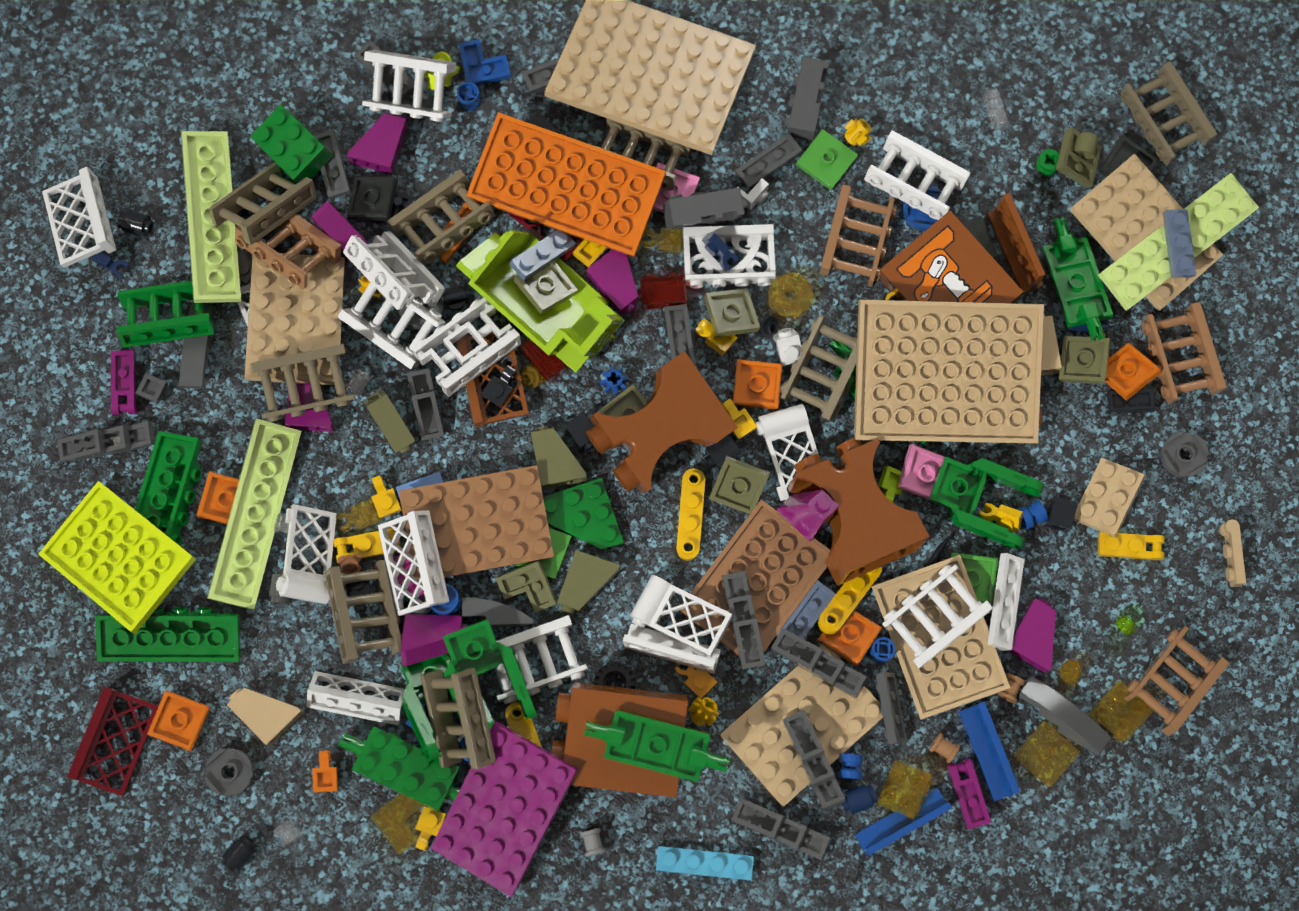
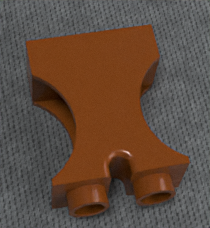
(676, 413)
(866, 525)

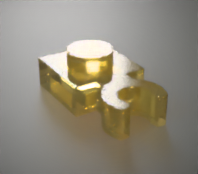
(668, 241)
(362, 515)

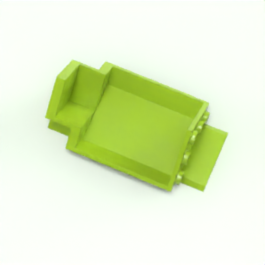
(570, 330)

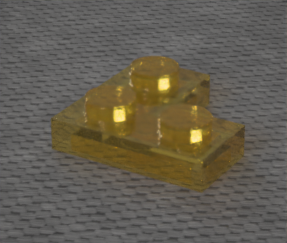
(392, 822)

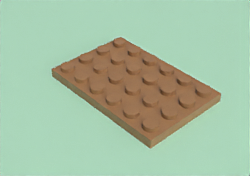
(484, 520)
(778, 570)

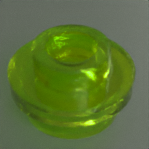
(1125, 625)

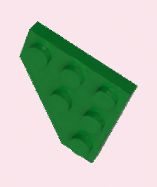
(585, 514)

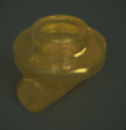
(531, 376)
(1071, 672)

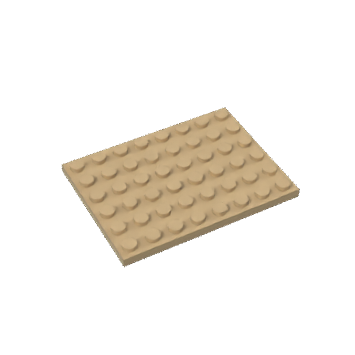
(651, 72)
(948, 371)

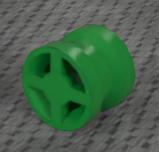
(1047, 167)

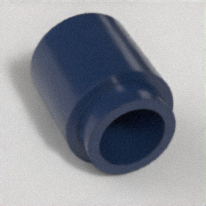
(859, 799)

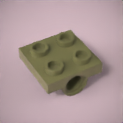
(1079, 156)

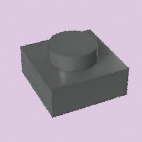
(151, 388)

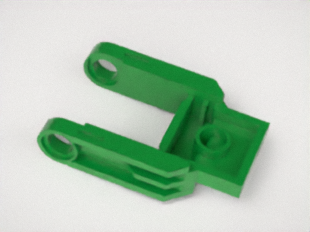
(960, 489)
(478, 649)
(415, 701)

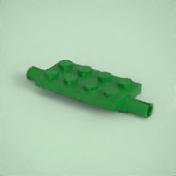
(1077, 281)
(657, 745)
(402, 768)

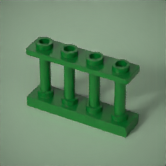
(162, 330)

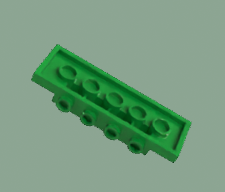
(170, 483)
(171, 637)

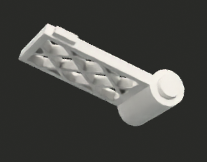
(781, 425)
(303, 584)
(652, 606)

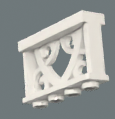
(752, 234)

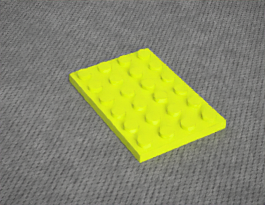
(117, 557)

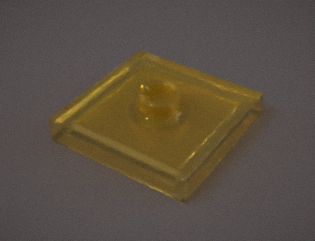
(1046, 754)

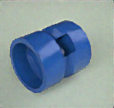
(450, 608)

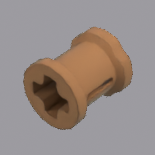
(1015, 685)
(944, 747)

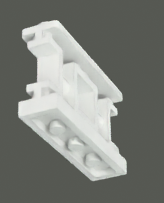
(410, 275)
(475, 361)

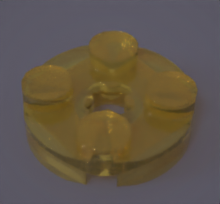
(795, 307)

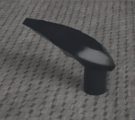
(934, 558)

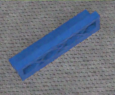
(989, 751)
(897, 825)

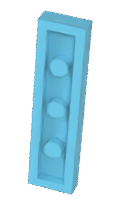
(704, 863)

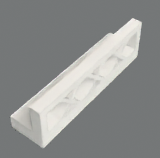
(1005, 602)
(667, 648)
(354, 701)

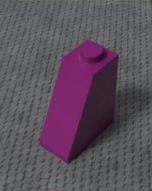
(380, 144)
(334, 225)
(615, 281)
(311, 420)
(808, 512)
(1035, 635)
(424, 636)

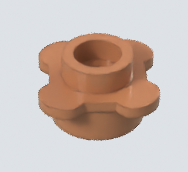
(349, 564)

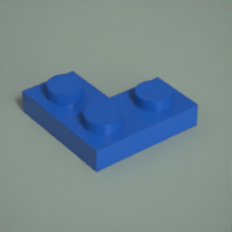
(482, 70)

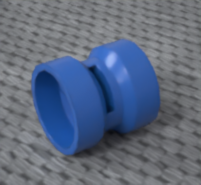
(466, 92)
(1033, 514)
(878, 650)
(852, 761)

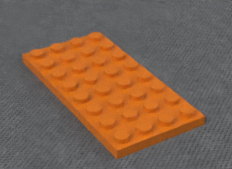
(566, 184)

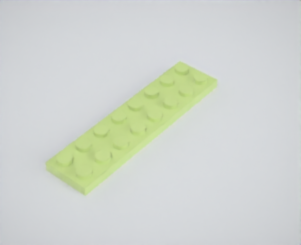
(211, 246)
(1148, 262)
(254, 514)

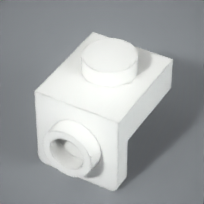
(757, 194)
(787, 345)

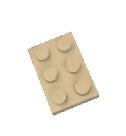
(1109, 497)

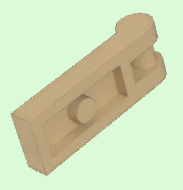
(1233, 552)

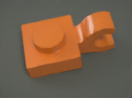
(325, 777)

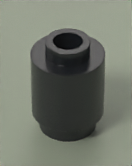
(135, 223)
(239, 853)

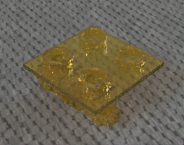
(1118, 715)
(905, 790)

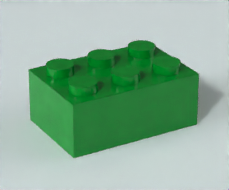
(291, 145)

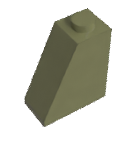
(389, 421)
(554, 460)
(585, 581)

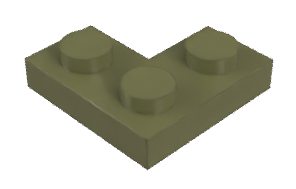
(529, 579)

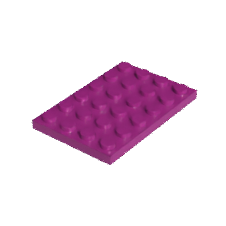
(504, 810)

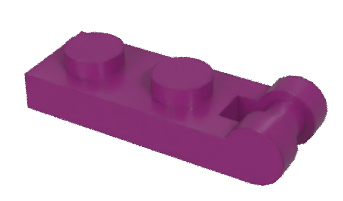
(123, 381)
(969, 794)

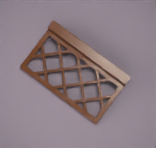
(1016, 245)
(474, 387)

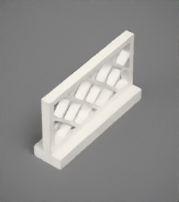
(94, 208)
(426, 559)

